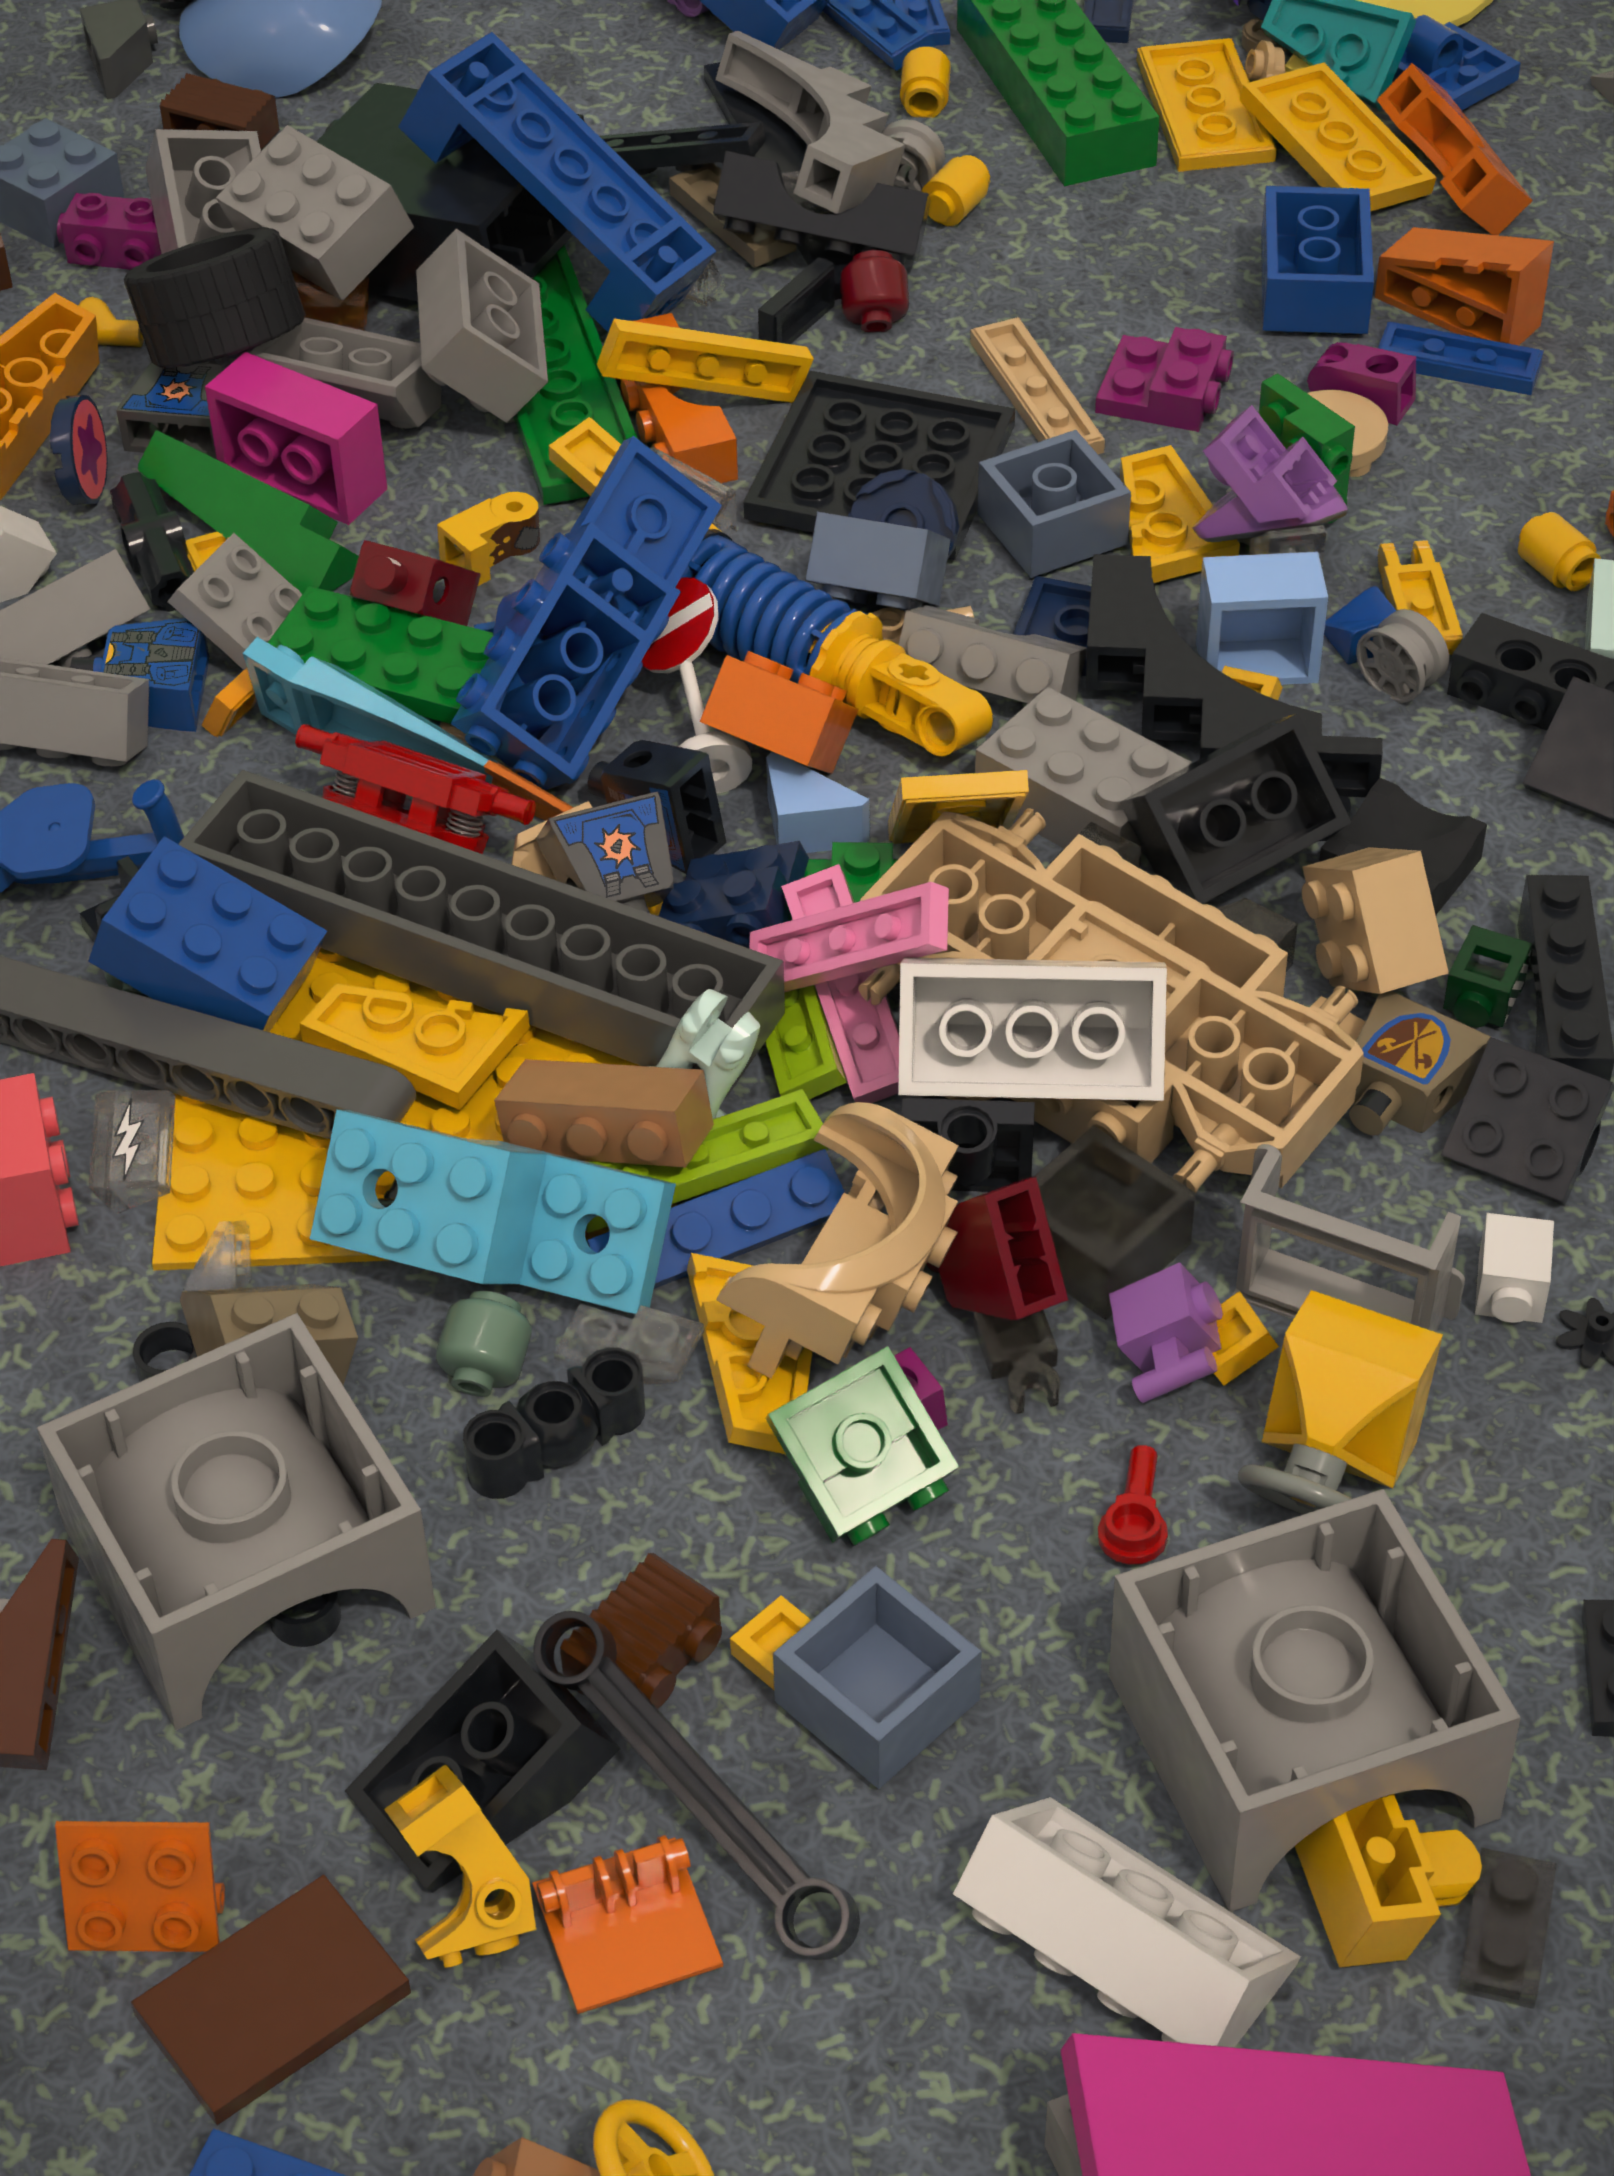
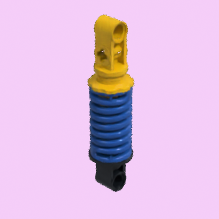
(824, 638)

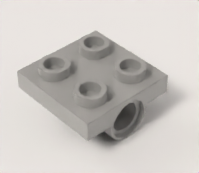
(235, 598)

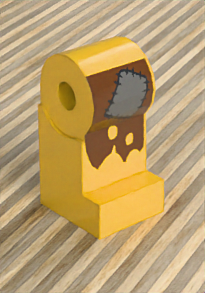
(490, 533)

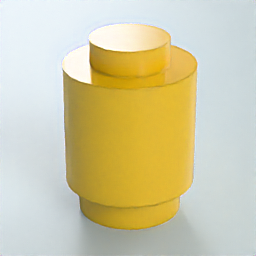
(925, 82)
(957, 189)
(1558, 551)

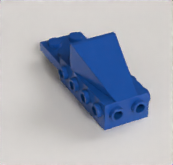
(586, 621)

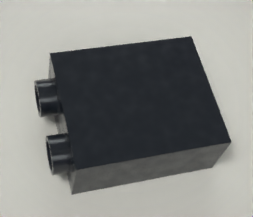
(458, 192)

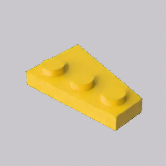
(435, 1047)
(729, 1341)

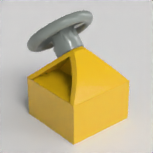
(1343, 1402)

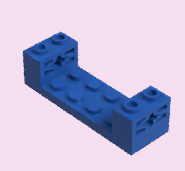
(569, 169)

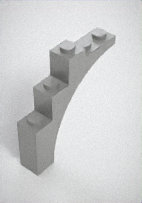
(828, 112)

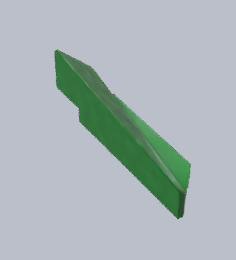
(272, 523)

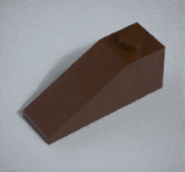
(32, 1656)

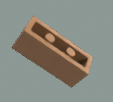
(606, 1111)

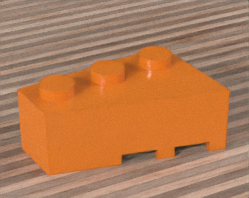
(1468, 281)

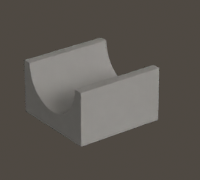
(230, 1501)
(1303, 1683)

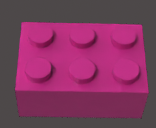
(298, 436)

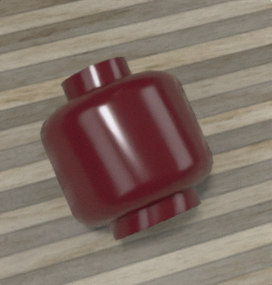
(874, 291)

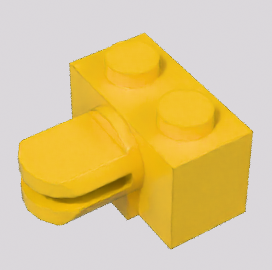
(1383, 1880)

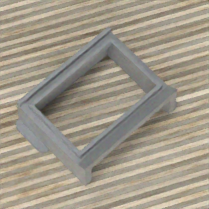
(1283, 1282)

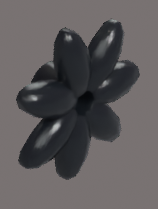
(1590, 1333)

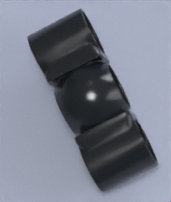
(554, 1423)

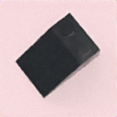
(505, 1735)

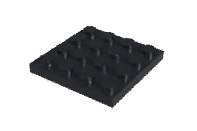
(854, 430)

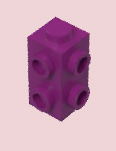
(108, 231)

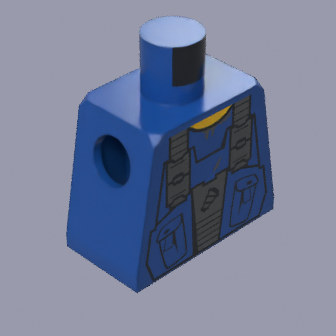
(170, 656)

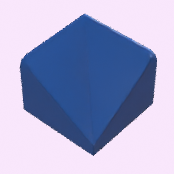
(1355, 620)

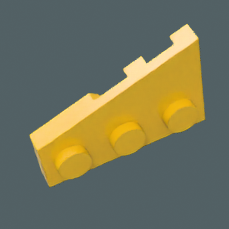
(1164, 511)

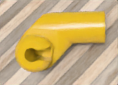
(109, 329)

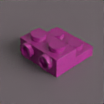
(1166, 381)

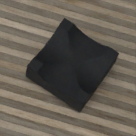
(1396, 821)

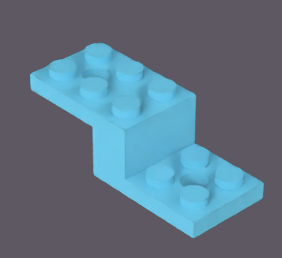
(492, 1211)

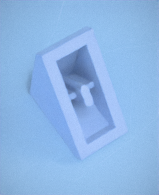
(813, 807)

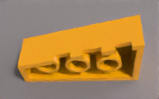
(40, 363)

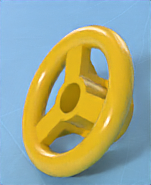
(623, 2153)

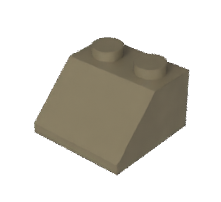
(229, 1314)

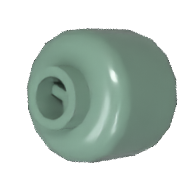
(483, 1343)

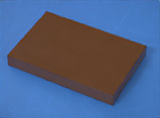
(270, 1998)

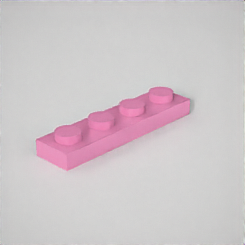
(858, 936)
(861, 1031)

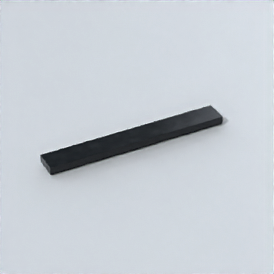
(780, 146)

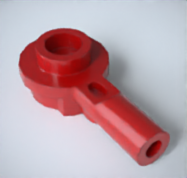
(1133, 1525)

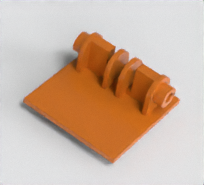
(138, 1886)
(627, 1924)

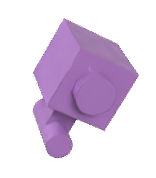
(1167, 1329)

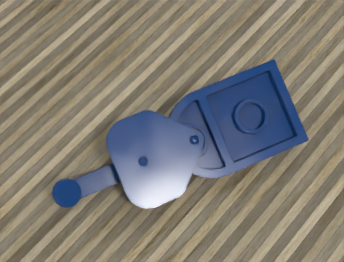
(50, 831)

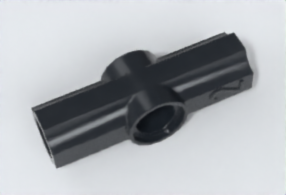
(151, 537)

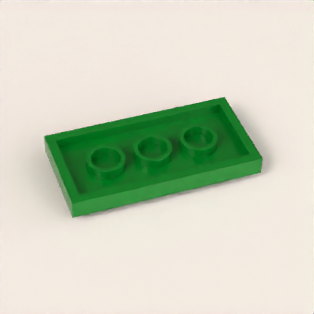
(391, 649)

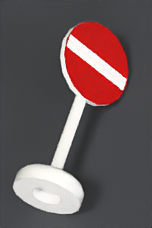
(682, 641)

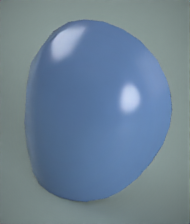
(273, 42)

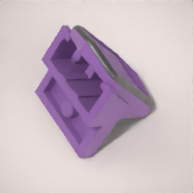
(1268, 483)

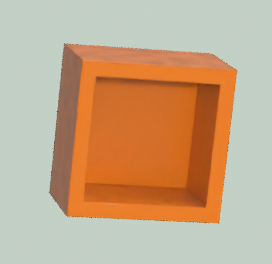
(789, 718)

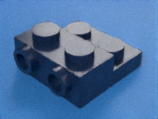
(736, 891)

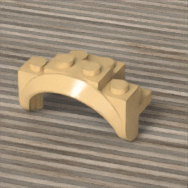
(862, 1259)

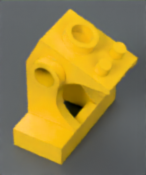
(447, 1819)

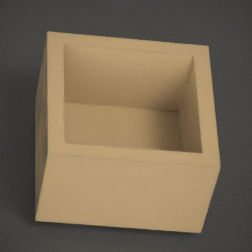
(1374, 920)

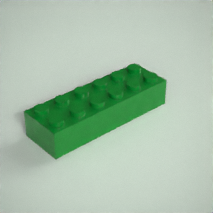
(1063, 86)

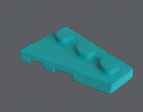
(1350, 36)

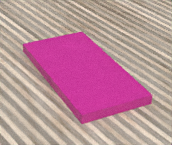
(1276, 2113)

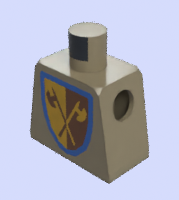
(1412, 1065)

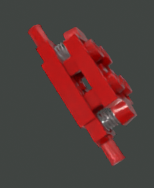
(438, 788)

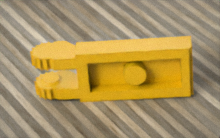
(1420, 588)

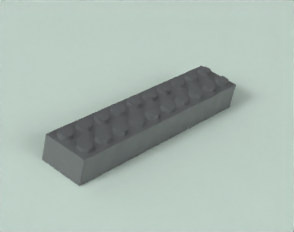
(481, 923)

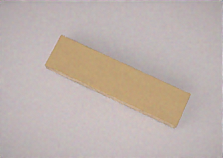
(1032, 382)

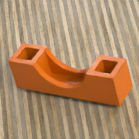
(1470, 167)
(679, 428)

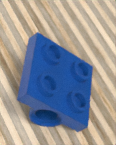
(1458, 61)

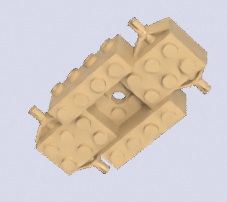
(1236, 1051)

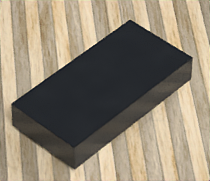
(798, 304)

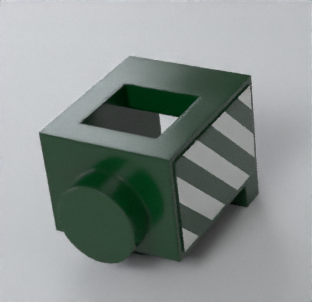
(1480, 992)

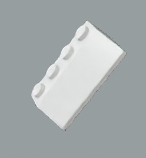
(1032, 1028)
(1122, 1925)

